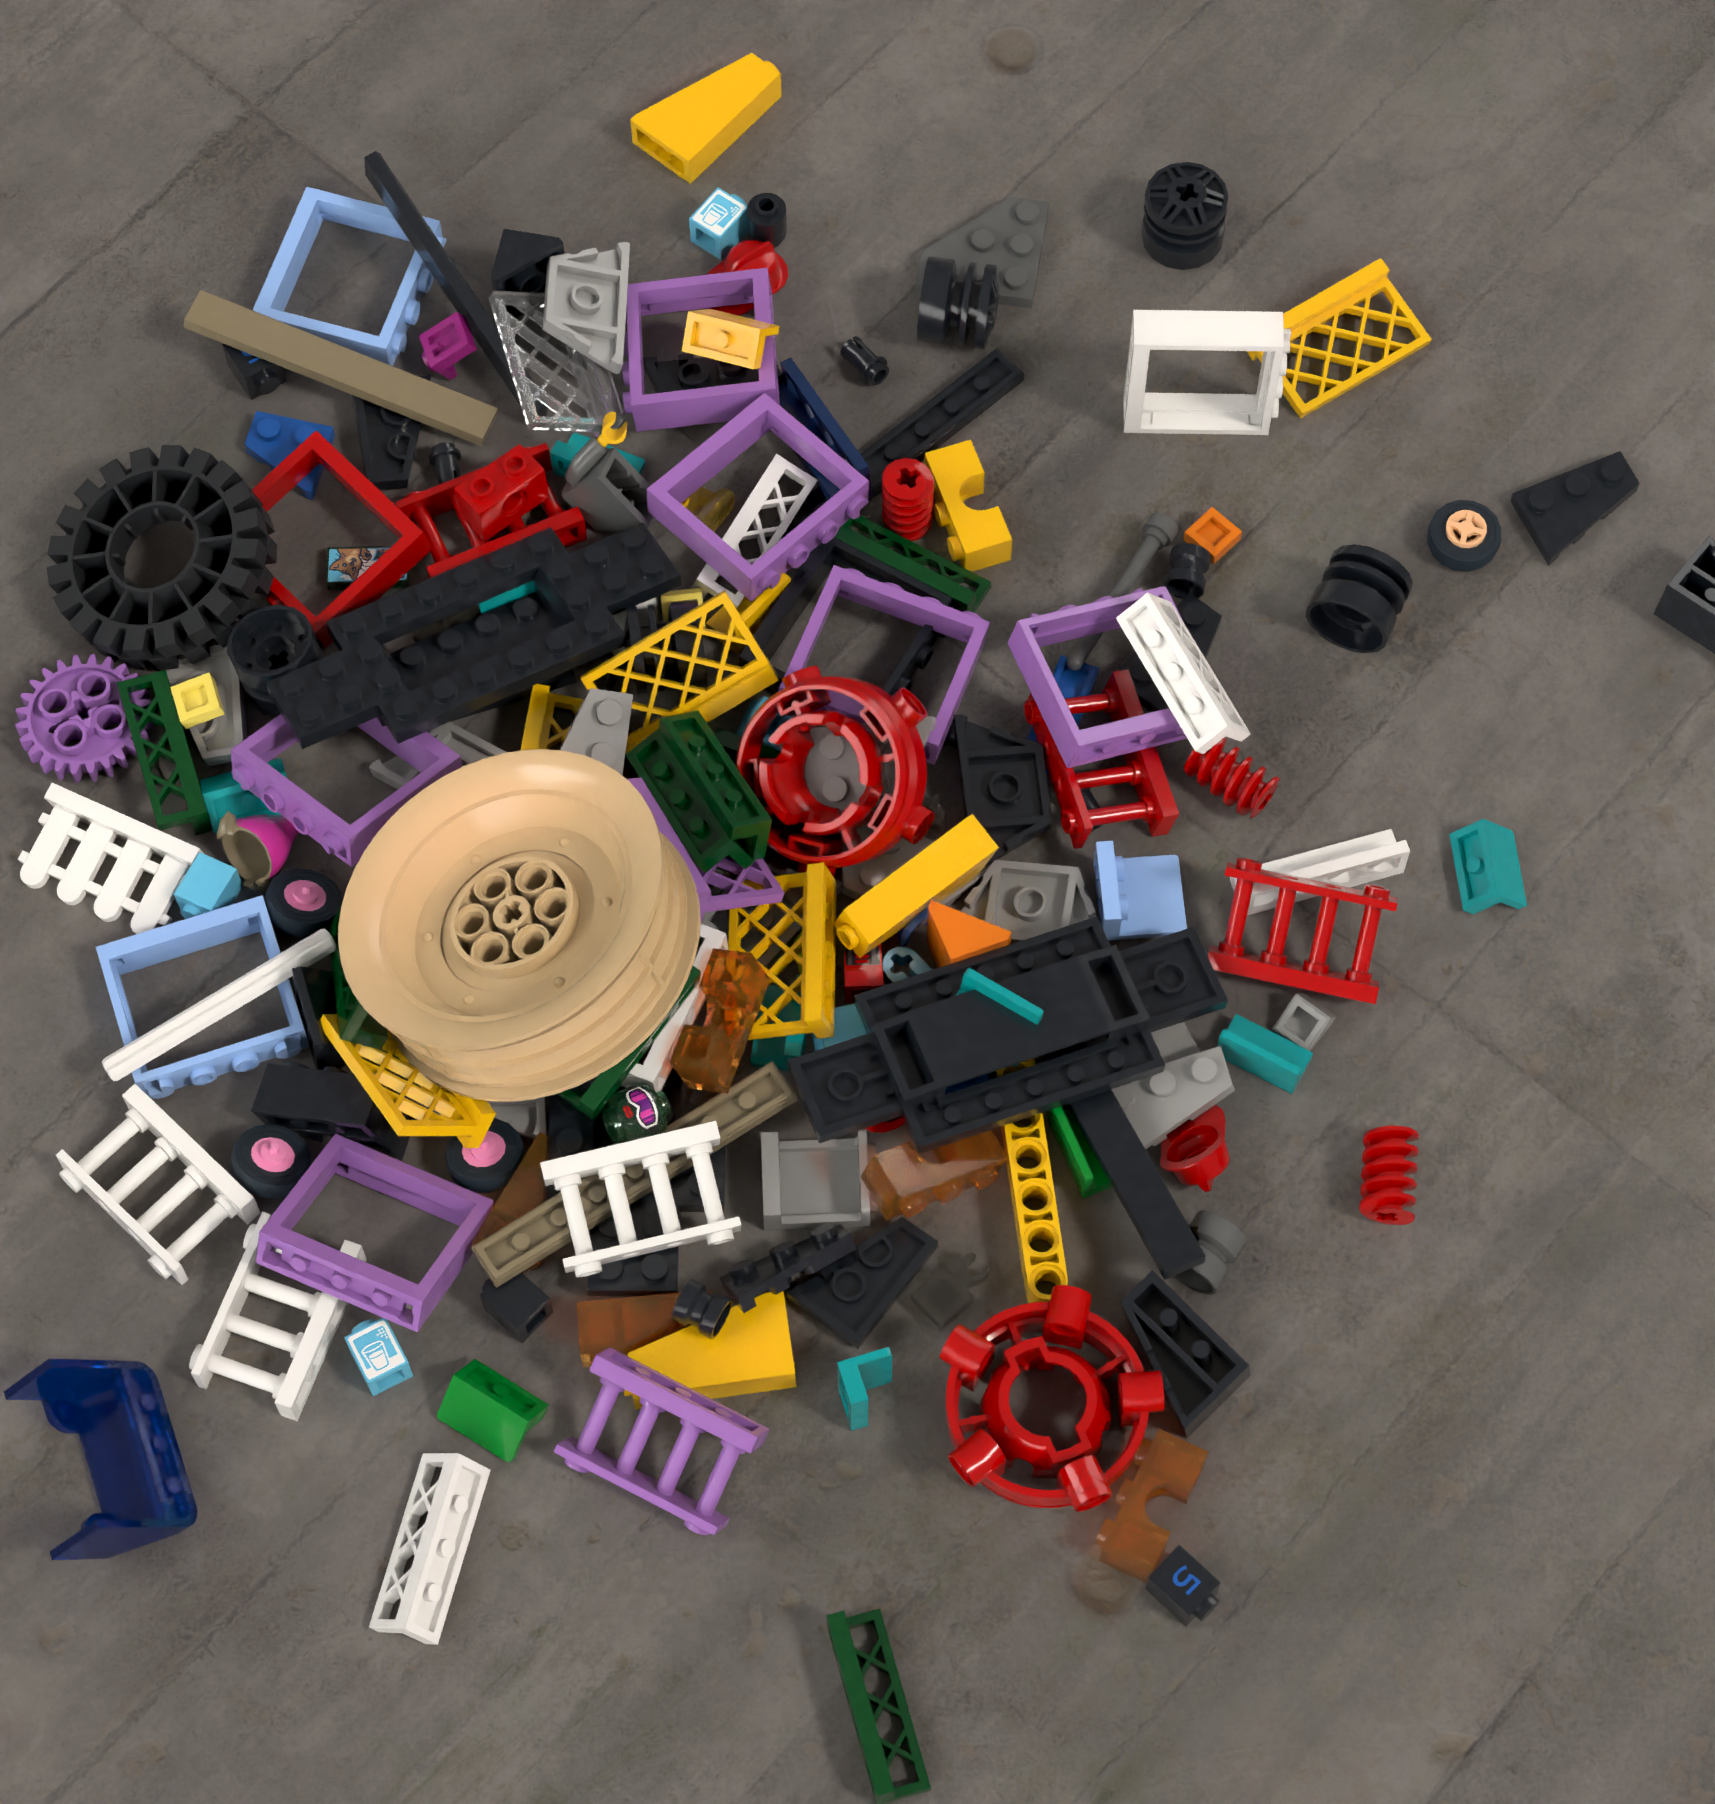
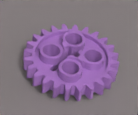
(72, 690)

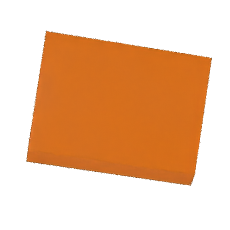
(959, 936)

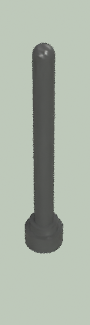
(1157, 533)

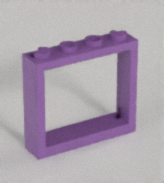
(699, 404)
(721, 449)
(907, 606)
(1100, 741)
(310, 816)
(353, 1278)

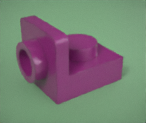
(447, 344)

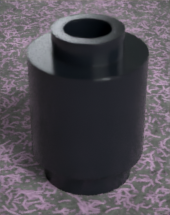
(767, 218)

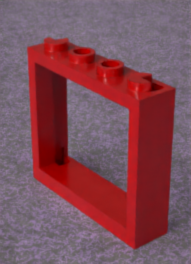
(381, 574)

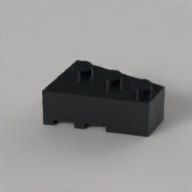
(1690, 597)
(324, 1104)
(1193, 1359)

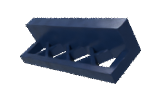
(806, 406)

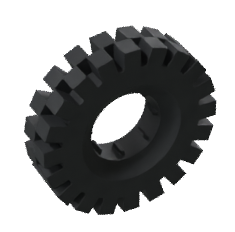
(200, 601)

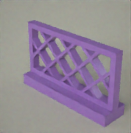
(739, 894)

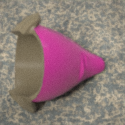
(256, 846)

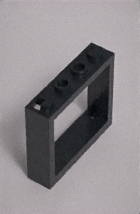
(807, 582)

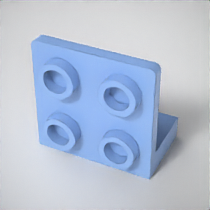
(1138, 894)

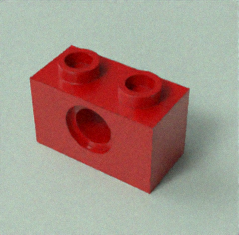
(502, 492)

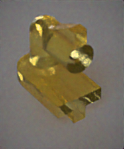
(716, 505)

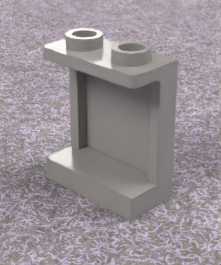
(815, 1182)

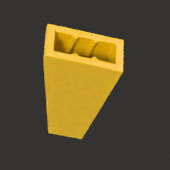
(707, 117)
(905, 893)
(744, 1358)

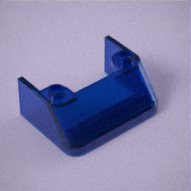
(127, 1449)

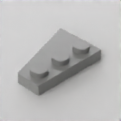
(1175, 1095)

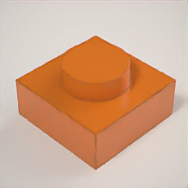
(1214, 534)

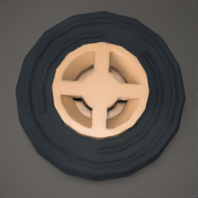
(1470, 522)

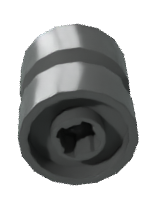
(1221, 1245)

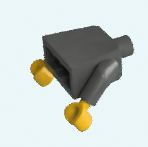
(606, 484)

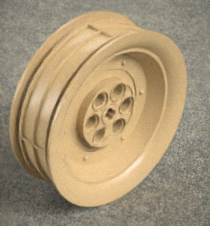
(520, 925)

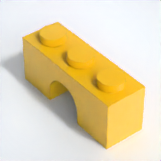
(976, 536)

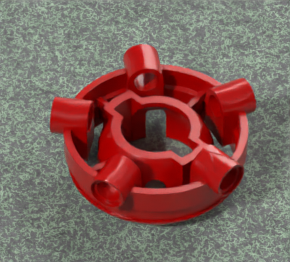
(784, 782)
(999, 1435)

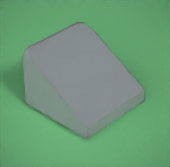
(1304, 1021)

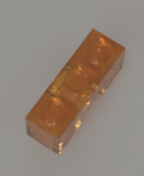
(734, 992)
(907, 1183)
(1166, 1469)

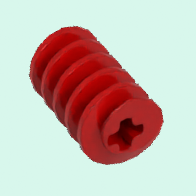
(907, 498)
(1232, 778)
(1385, 1174)

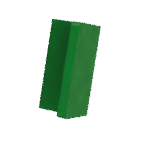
(1077, 1153)
(490, 1409)

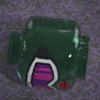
(636, 1113)

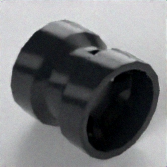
(1187, 571)
(702, 1309)

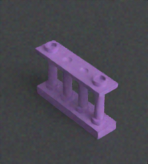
(697, 1415)

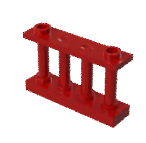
(423, 505)
(1141, 770)
(1314, 972)

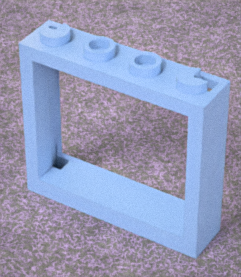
(294, 250)
(182, 939)

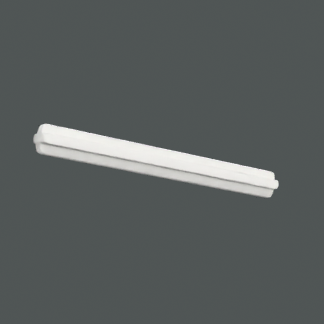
(218, 1005)

